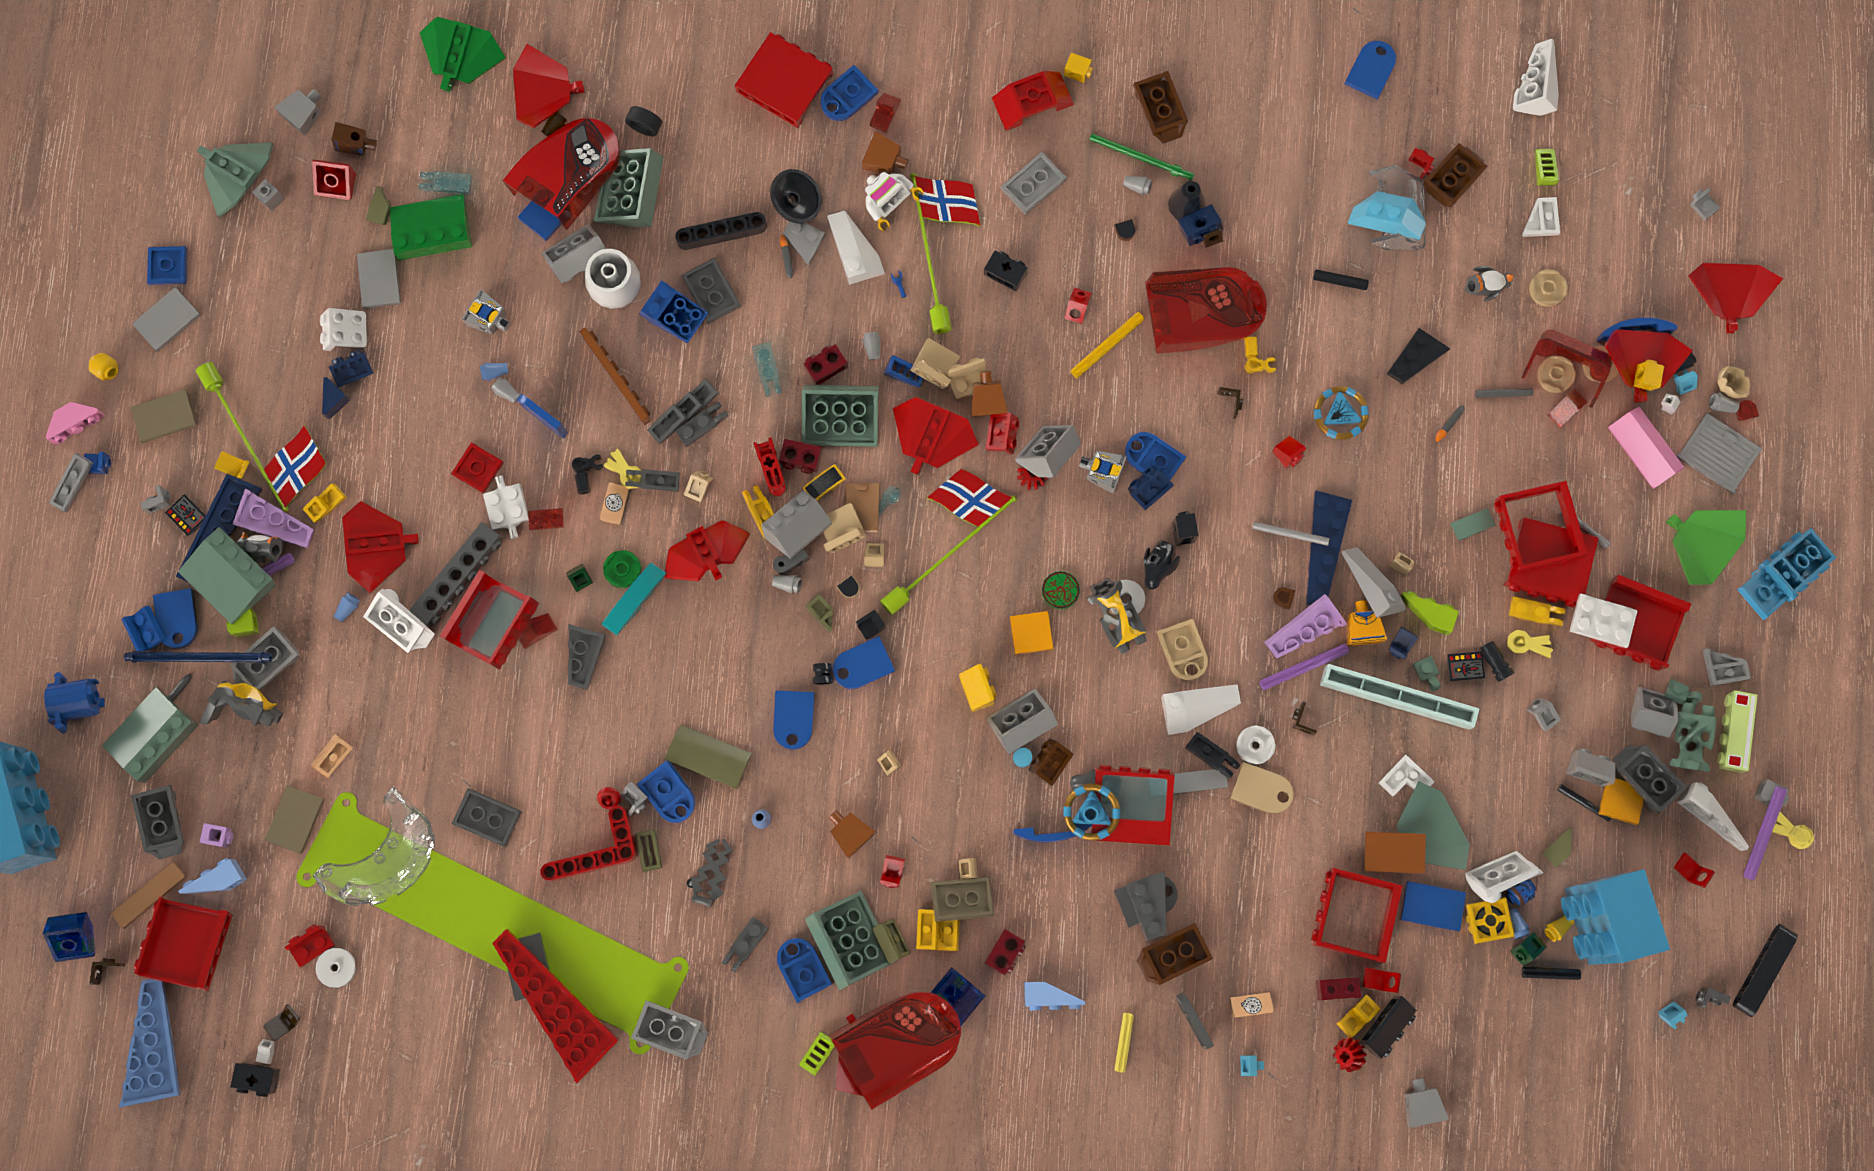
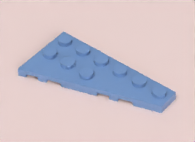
(151, 1054)

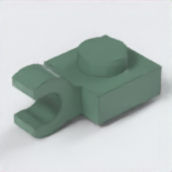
(1427, 670)
(1679, 693)

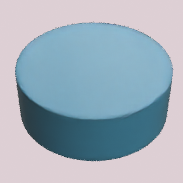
(1022, 757)

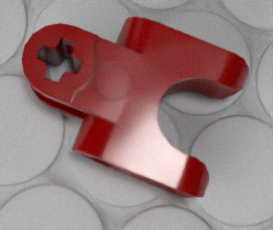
(767, 455)

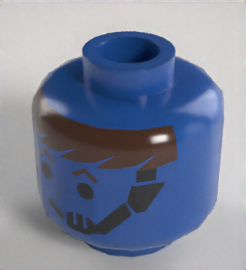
(1521, 893)

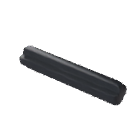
(1339, 279)
(1551, 973)

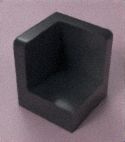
(870, 624)

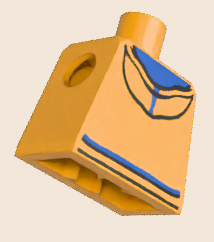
(1364, 626)

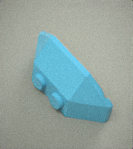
(1389, 214)

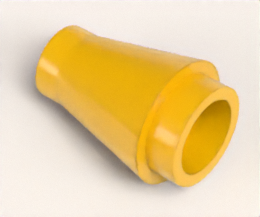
(1558, 928)

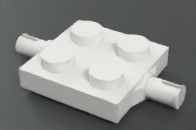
(506, 507)

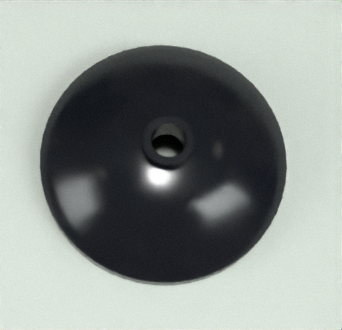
(801, 190)

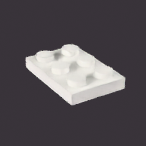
(1603, 620)

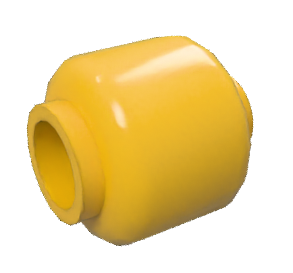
(103, 366)

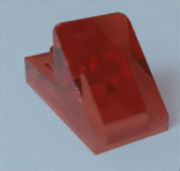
(885, 111)

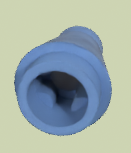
(493, 370)
(346, 606)
(766, 820)
(1520, 927)

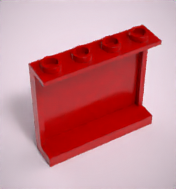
(783, 79)
(1557, 581)
(1655, 622)
(182, 944)

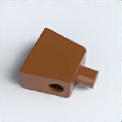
(883, 155)
(987, 396)
(850, 832)

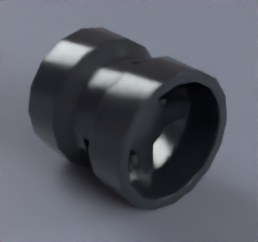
(822, 673)

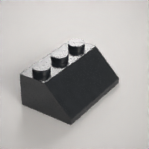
(1389, 1027)

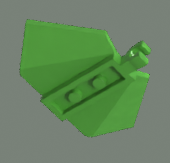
(1707, 542)

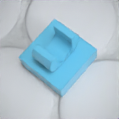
(1686, 382)
(1673, 1014)
(1250, 1065)

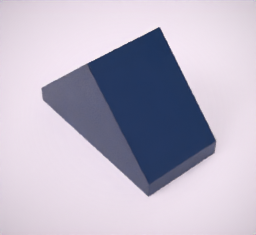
(333, 398)

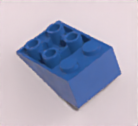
(673, 312)

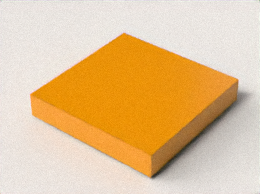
(1031, 632)
(1621, 802)

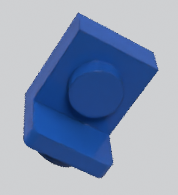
(101, 463)

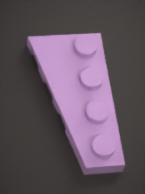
(263, 518)
(1312, 622)

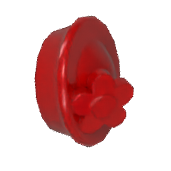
(608, 797)

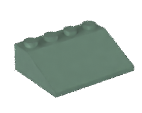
(631, 190)
(840, 415)
(226, 576)
(149, 736)
(848, 939)

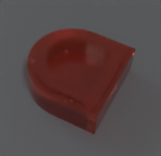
(1747, 410)

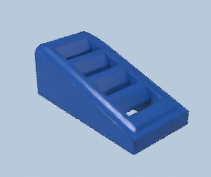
(895, 374)

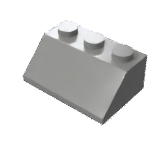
(573, 253)
(1049, 450)
(796, 524)
(1022, 721)

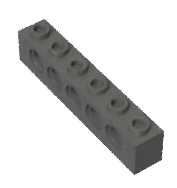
(456, 564)

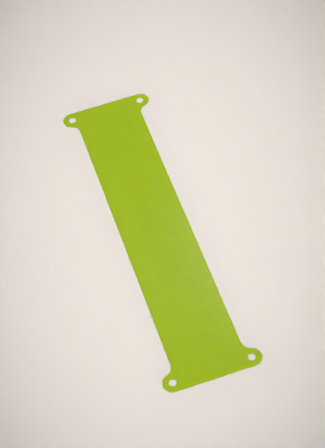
(475, 910)

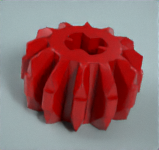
(1026, 479)
(1349, 1054)

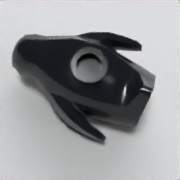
(1159, 563)

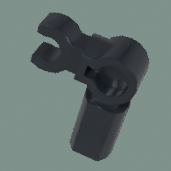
(581, 465)

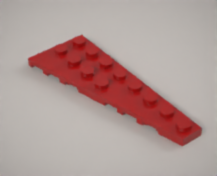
(566, 1020)

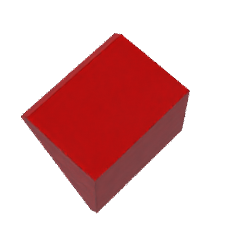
(333, 179)

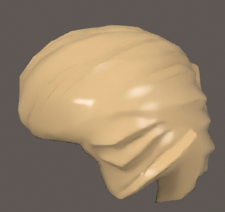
(1734, 382)

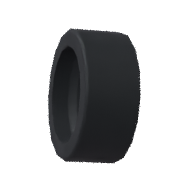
(643, 121)

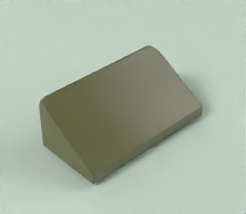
(891, 941)

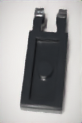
(1211, 754)

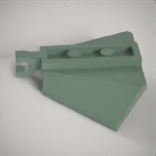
(232, 171)
(1431, 815)

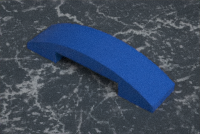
(1655, 324)
(1028, 834)

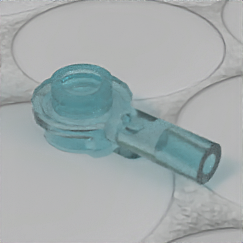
(890, 496)

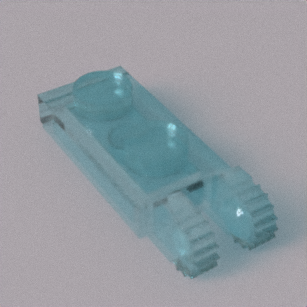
(446, 182)
(766, 366)

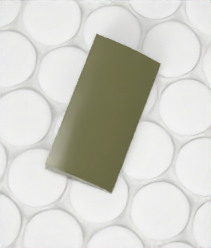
(708, 756)

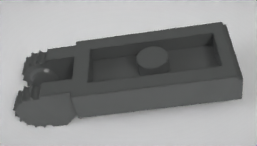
(700, 425)
(655, 480)
(746, 942)

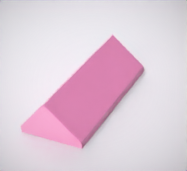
(1646, 447)

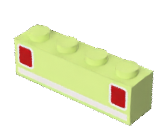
(1737, 731)

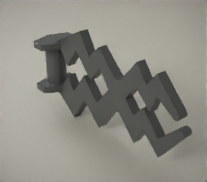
(714, 866)

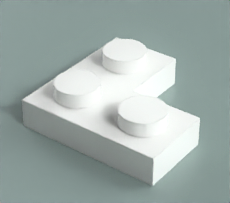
(1404, 773)

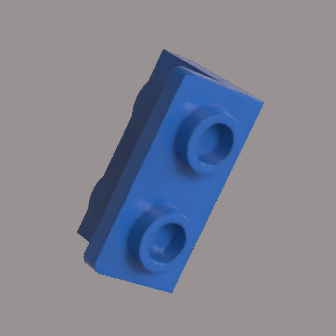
(143, 629)

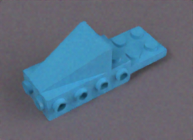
(1787, 573)

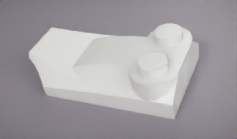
(397, 621)
(1499, 875)

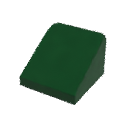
(579, 577)

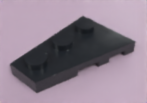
(1417, 355)

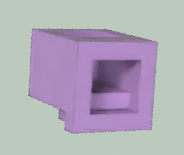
(210, 833)

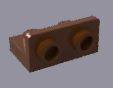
(1050, 761)

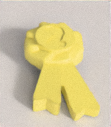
(620, 467)
(1520, 642)
(1799, 836)

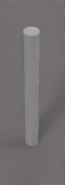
(1291, 533)

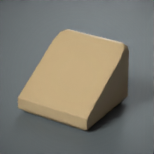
(874, 554)

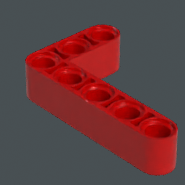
(597, 856)

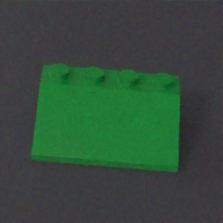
(430, 227)

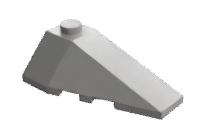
(1376, 587)

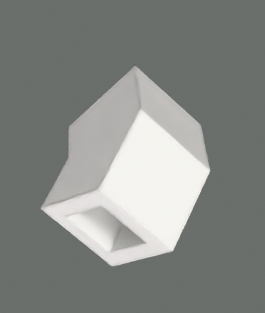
(1670, 403)
(265, 1051)

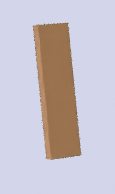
(148, 895)

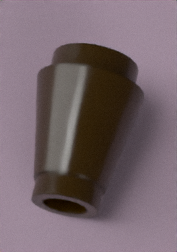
(553, 123)

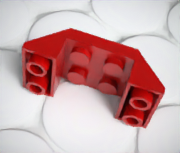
(1031, 97)

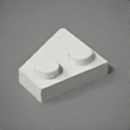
(1543, 218)

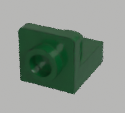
(1528, 949)

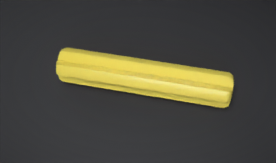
(1124, 1042)

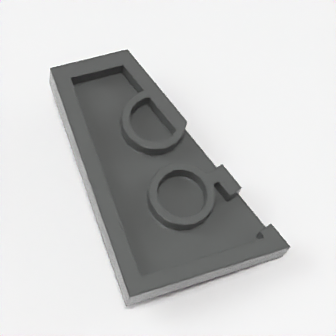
(583, 655)

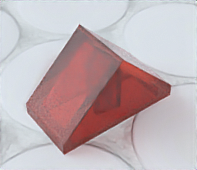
(1567, 408)
(537, 629)

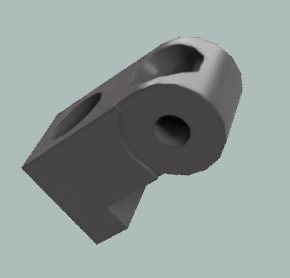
(784, 564)

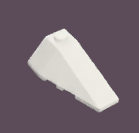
(1539, 85)
(855, 251)
(1194, 707)
(1706, 808)

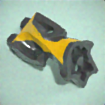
(1107, 596)
(244, 701)

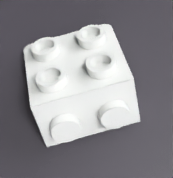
(343, 328)

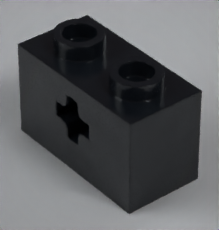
(1011, 278)
(1185, 528)
(266, 1077)

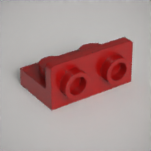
(1002, 432)
(310, 945)

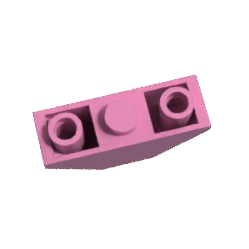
(71, 420)

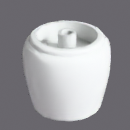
(612, 278)

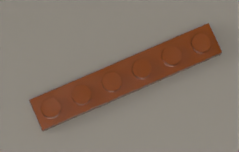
(611, 368)

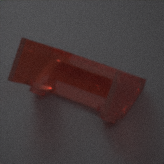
(1555, 342)

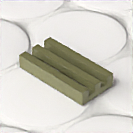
(648, 847)

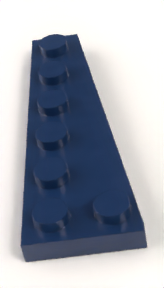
(221, 512)
(1328, 521)

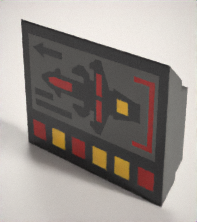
(186, 515)
(1465, 666)

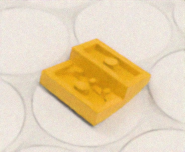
(936, 935)

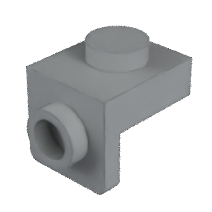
(635, 798)

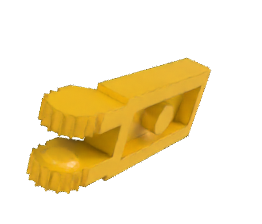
(759, 508)
(1535, 611)

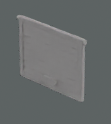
(1719, 453)

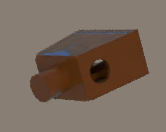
(351, 140)

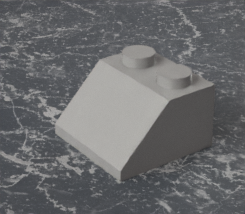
(1654, 712)
(1591, 768)

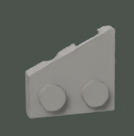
(1724, 668)

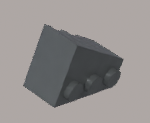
(1149, 904)

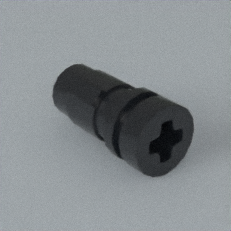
(1496, 661)

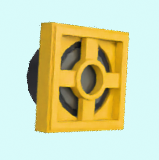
(1487, 921)

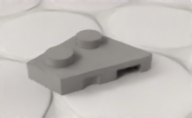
(804, 239)

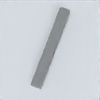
(1588, 530)

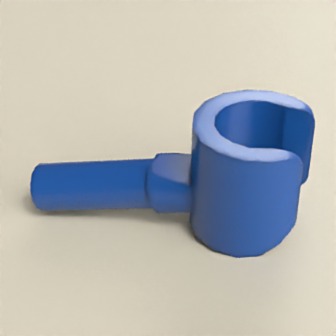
(898, 281)

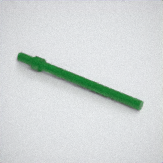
(1174, 169)

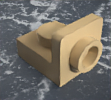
(698, 485)

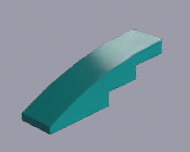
(633, 599)

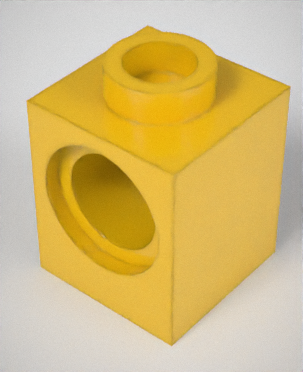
(1078, 68)
(1648, 375)

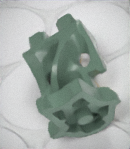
(1696, 727)

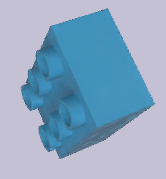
(23, 825)
(1615, 919)

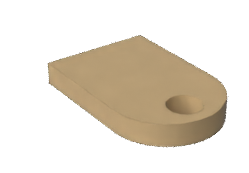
(1183, 648)
(1260, 789)

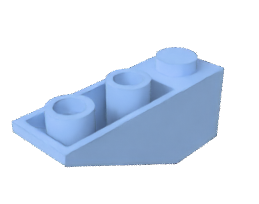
(222, 878)
(1044, 994)

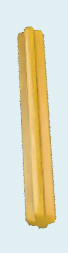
(1107, 345)

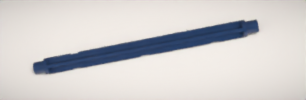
(197, 657)

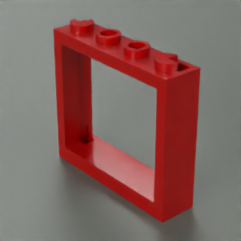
(1570, 520)
(1388, 922)

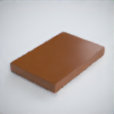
(1395, 852)

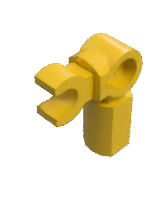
(1251, 353)

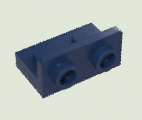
(350, 368)
(1150, 486)

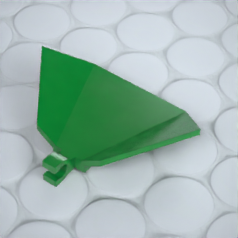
(459, 51)

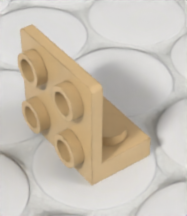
(934, 363)
(964, 376)
(844, 529)

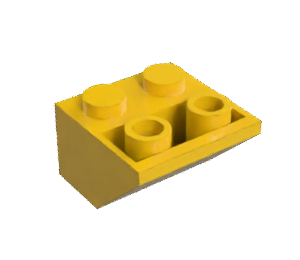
(976, 688)

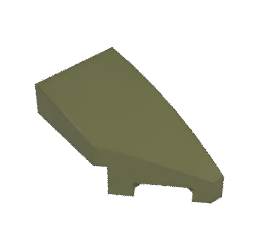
(378, 207)
(821, 611)
(1560, 848)

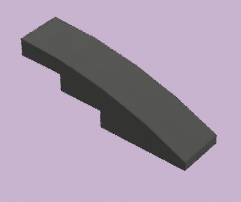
(683, 411)

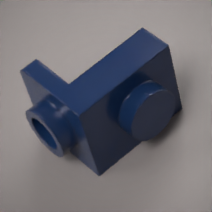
(1402, 643)

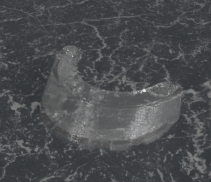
(392, 866)

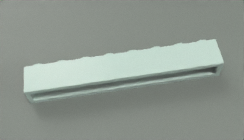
(1399, 697)

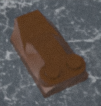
(1161, 106)
(1454, 175)
(1174, 955)

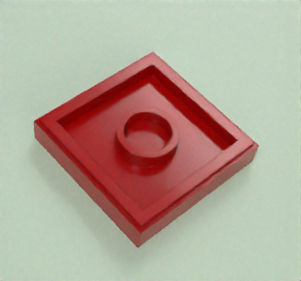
(477, 468)

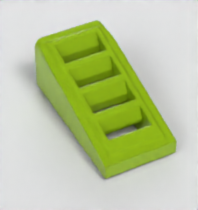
(1546, 180)
(822, 1036)

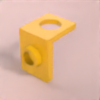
(231, 465)

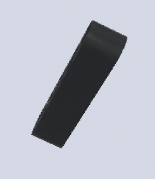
(730, 232)
(1765, 970)

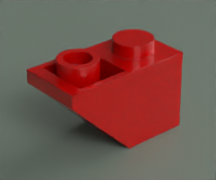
(1289, 452)

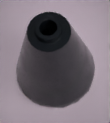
(1186, 200)

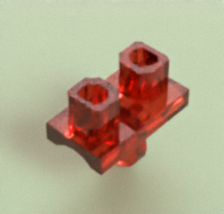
(546, 519)

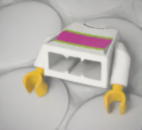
(886, 194)

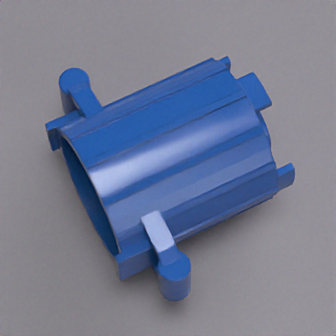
(71, 700)

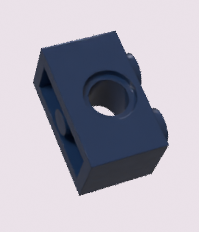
(1191, 224)

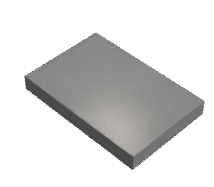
(1033, 183)
(378, 279)
(166, 319)

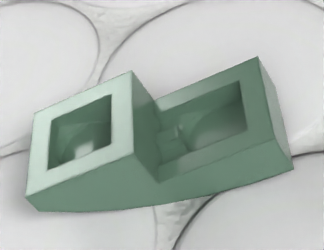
(1473, 524)

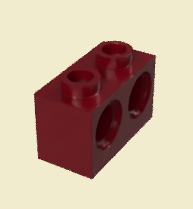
(829, 369)
(802, 451)
(1001, 950)
(1338, 988)

